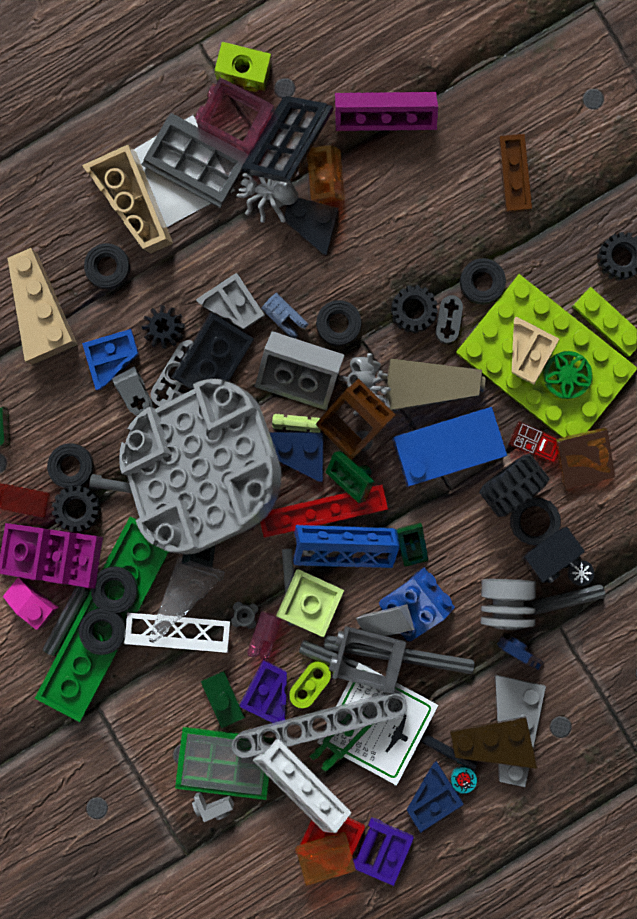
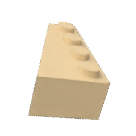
(129, 193)
(39, 313)

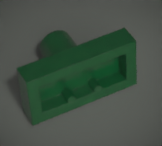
(350, 477)
(222, 699)

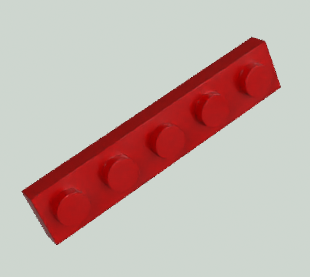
(322, 511)

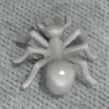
(273, 191)
(365, 370)

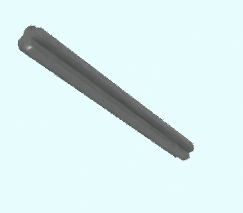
(410, 656)

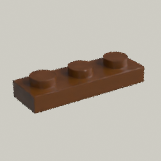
(515, 173)

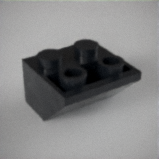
(552, 555)

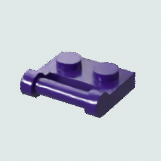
(390, 855)

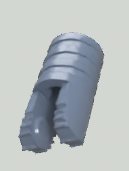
(280, 311)

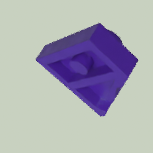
(267, 693)

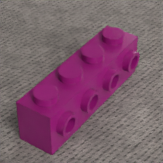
(386, 111)

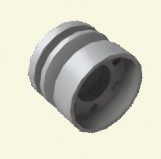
(508, 603)

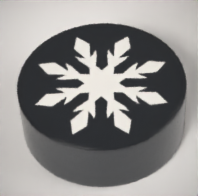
(581, 573)

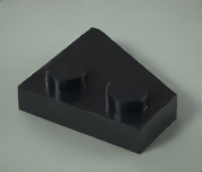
(312, 222)

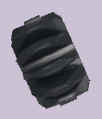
(172, 323)

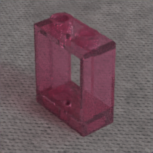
(215, 95)

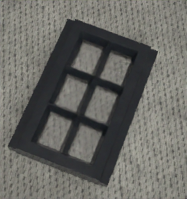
(287, 139)

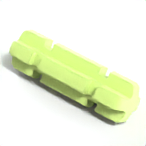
(295, 423)

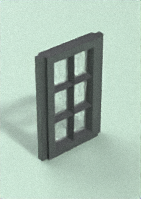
(195, 160)

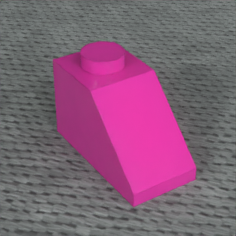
(30, 603)

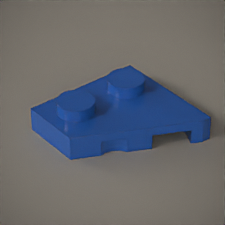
(110, 356)

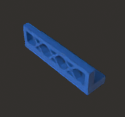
(348, 542)

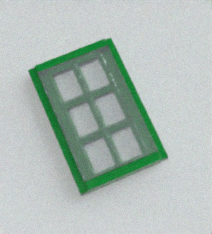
(212, 766)

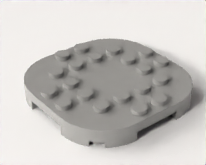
(201, 467)

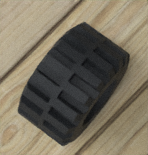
(514, 485)

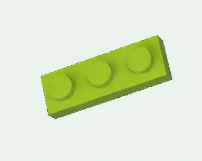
(607, 321)

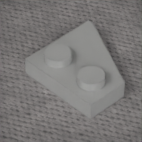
(232, 302)

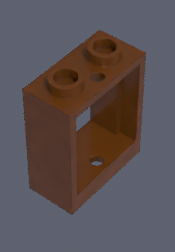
(367, 405)

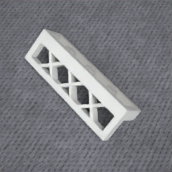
(182, 643)
(303, 787)

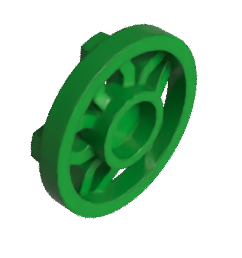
(567, 375)

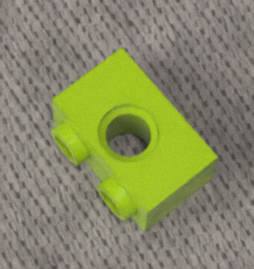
(233, 56)

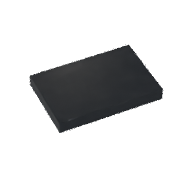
(213, 353)

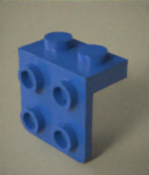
(425, 601)

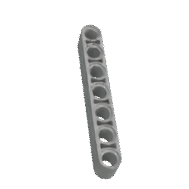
(329, 715)

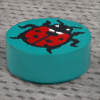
(463, 779)

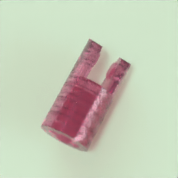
(264, 635)

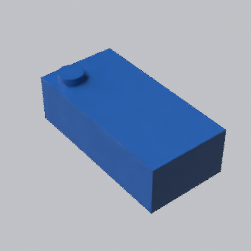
(449, 446)

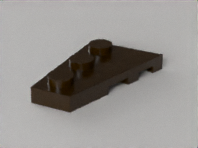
(496, 742)

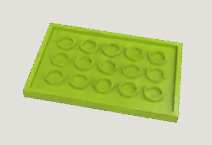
(491, 351)

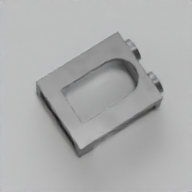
(343, 671)

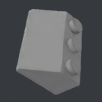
(298, 370)

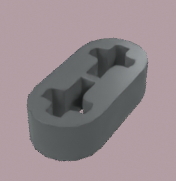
(455, 319)

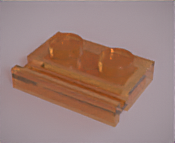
(325, 858)

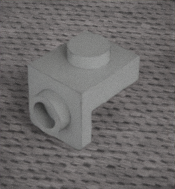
(219, 808)

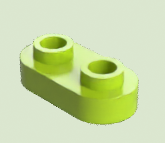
(310, 684)

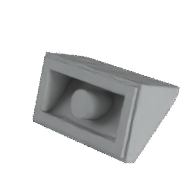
(387, 621)

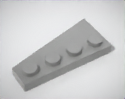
(514, 700)

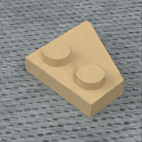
(530, 350)

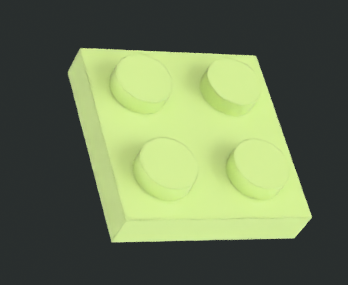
(310, 603)

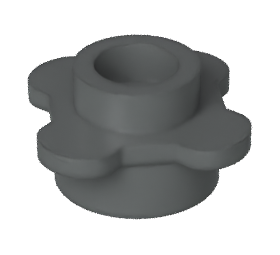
(239, 620)

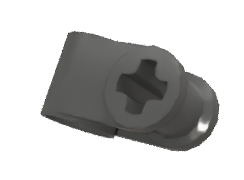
(131, 389)

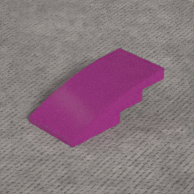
(50, 555)

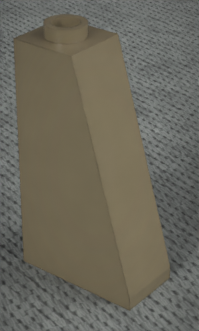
(428, 384)

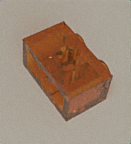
(325, 174)

